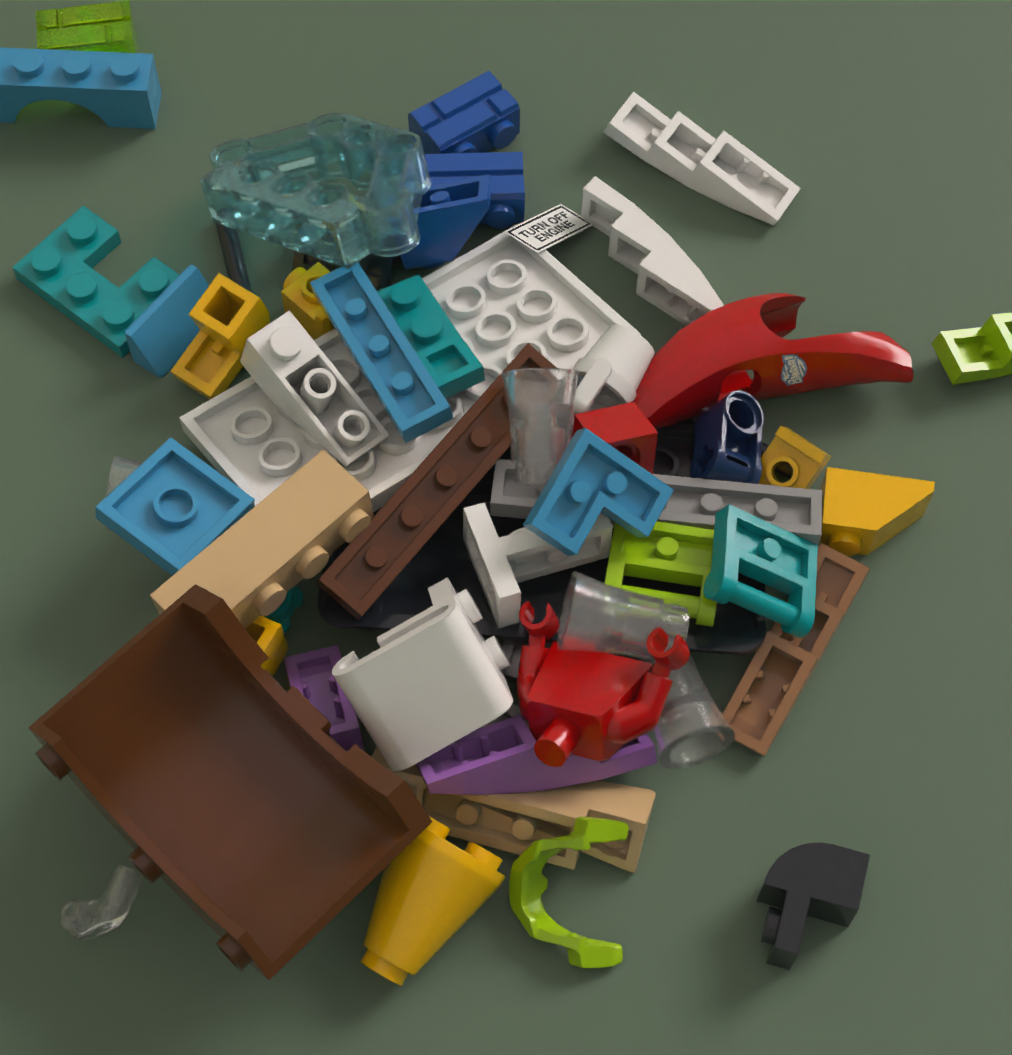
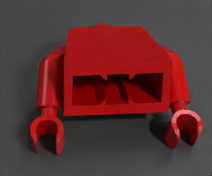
(590, 698)

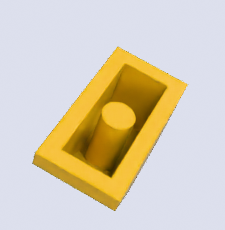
(869, 508)

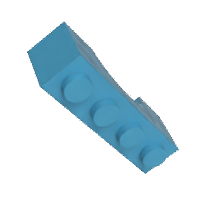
(111, 84)

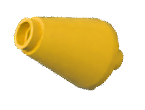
(426, 900)

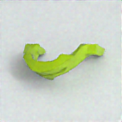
(529, 883)

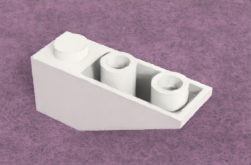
(311, 389)

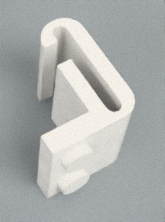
(427, 680)

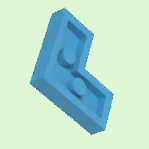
(590, 481)

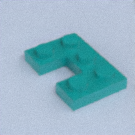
(64, 277)

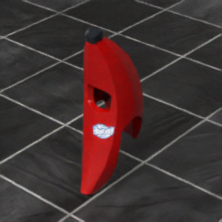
(715, 351)

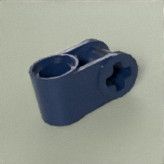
(729, 440)

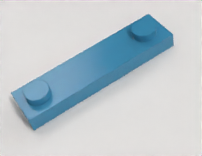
(382, 352)

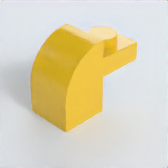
(226, 319)

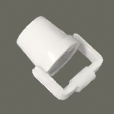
(611, 370)

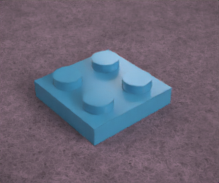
(173, 506)

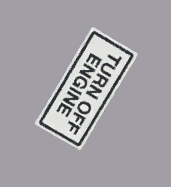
(548, 228)

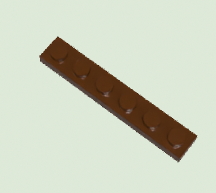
(425, 498)

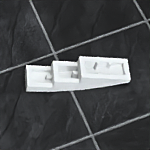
(712, 167)
(663, 269)

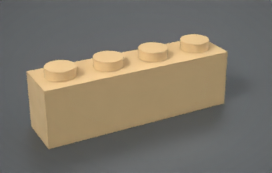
(277, 541)

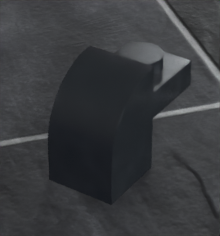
(811, 882)

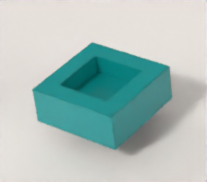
(452, 365)

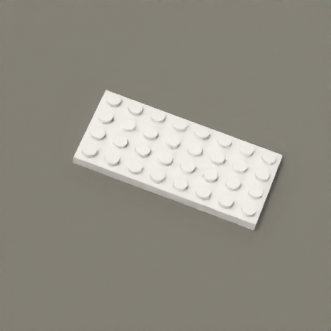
(498, 304)

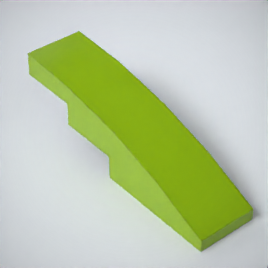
(977, 352)

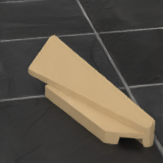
(519, 819)

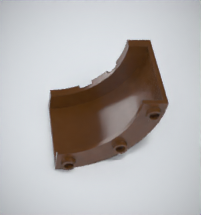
(228, 782)

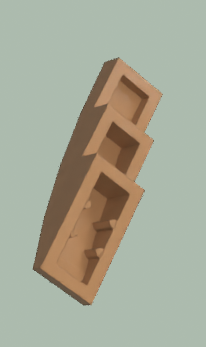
(787, 662)

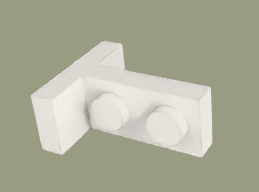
(521, 557)

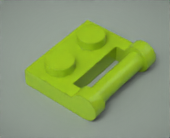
(668, 555)

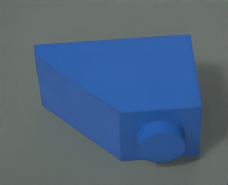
(448, 219)

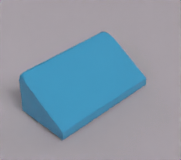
(165, 327)

